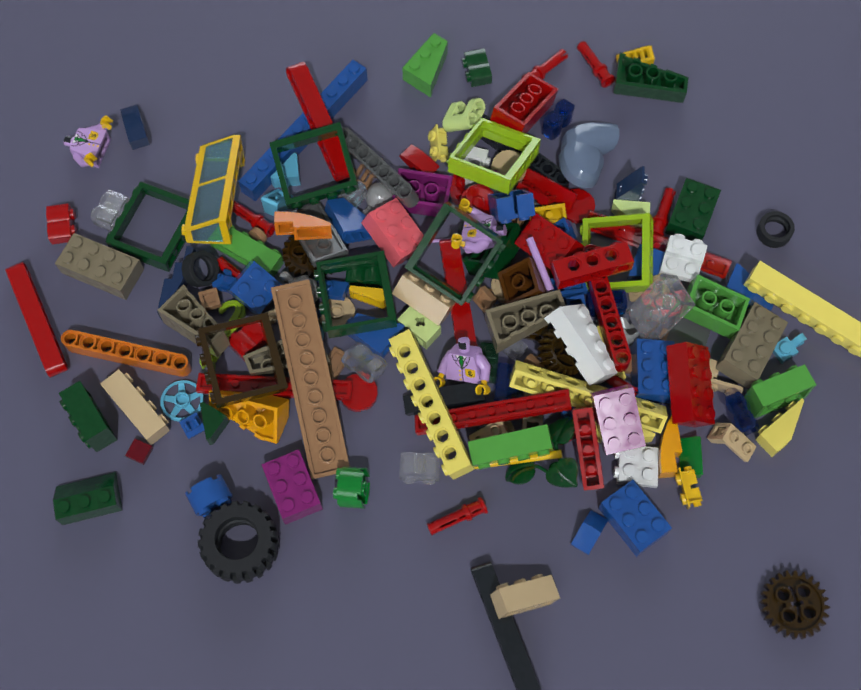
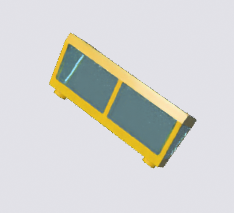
(214, 191)

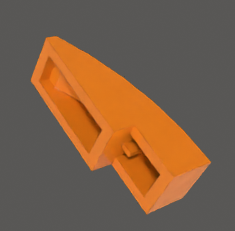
(301, 226)

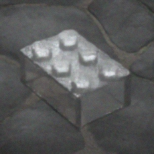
(660, 307)

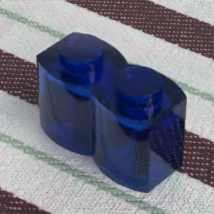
(558, 119)
(743, 418)

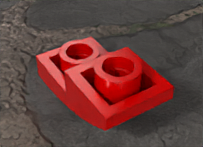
(419, 160)
(457, 188)

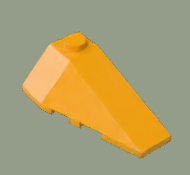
(262, 416)

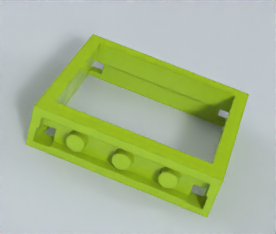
(501, 134)
(647, 246)

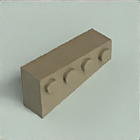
(186, 315)
(259, 361)

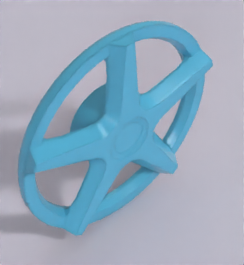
(181, 400)

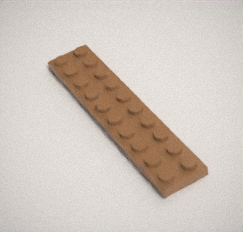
(310, 378)

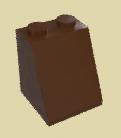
(522, 281)

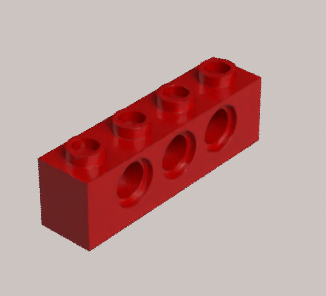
(565, 277)
(588, 448)

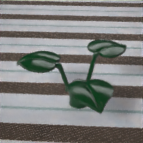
(560, 473)

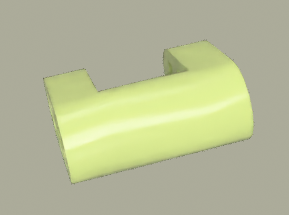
(466, 117)

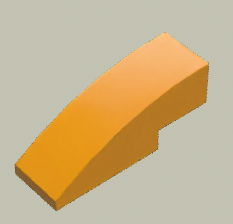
(669, 449)

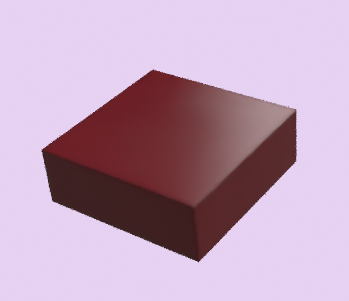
(139, 451)

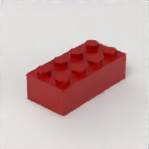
(524, 103)
(690, 385)

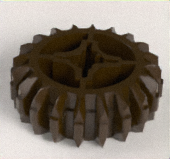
(550, 351)

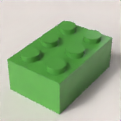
(716, 306)
(779, 390)

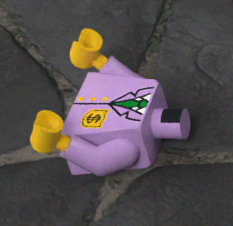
(90, 143)
(472, 239)
(465, 364)

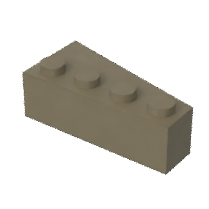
(520, 318)

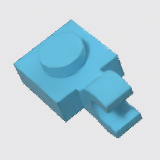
(787, 349)

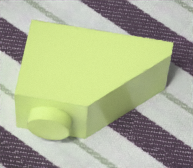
(626, 207)

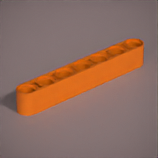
(119, 347)

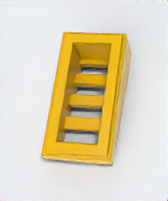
(641, 52)
(368, 295)

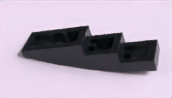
(453, 396)

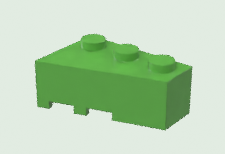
(426, 64)

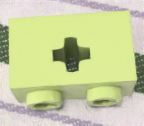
(424, 334)

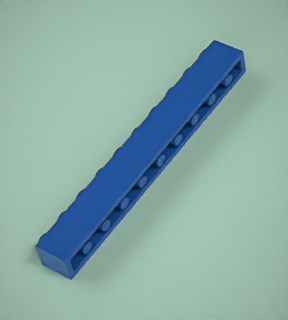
(334, 96)

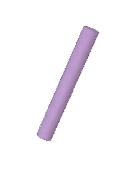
(540, 265)

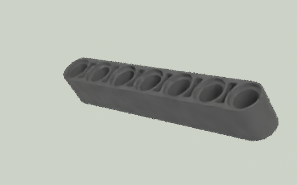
(380, 170)

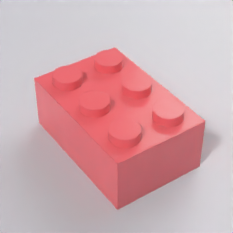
(393, 231)

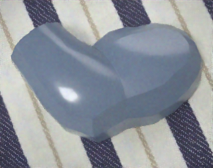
(583, 152)

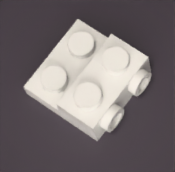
(683, 257)
(637, 465)

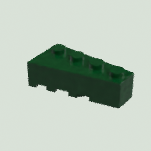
(648, 81)

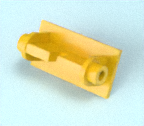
(689, 495)

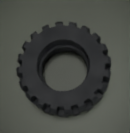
(223, 521)

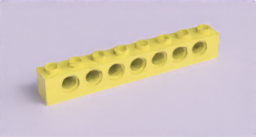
(540, 380)
(461, 463)

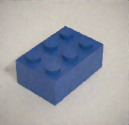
(651, 370)
(634, 518)

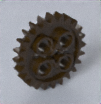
(295, 263)
(812, 601)

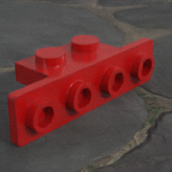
(546, 190)

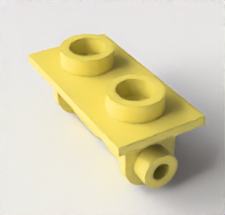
(437, 138)

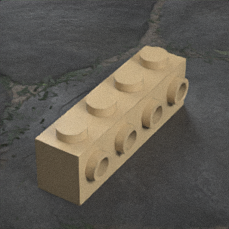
(135, 407)

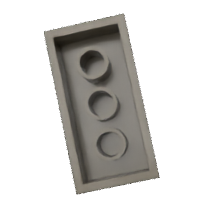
(99, 266)
(751, 345)

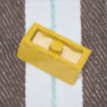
(551, 212)

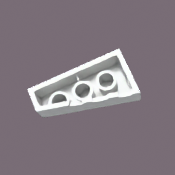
(583, 342)

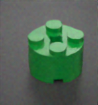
(352, 487)

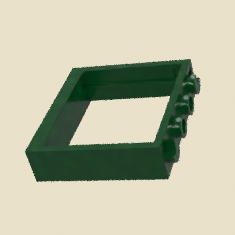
(304, 139)
(177, 241)
(351, 263)
(412, 264)

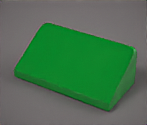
(691, 454)

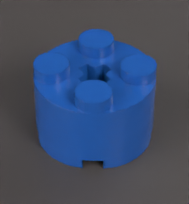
(209, 495)

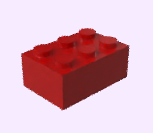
(549, 240)

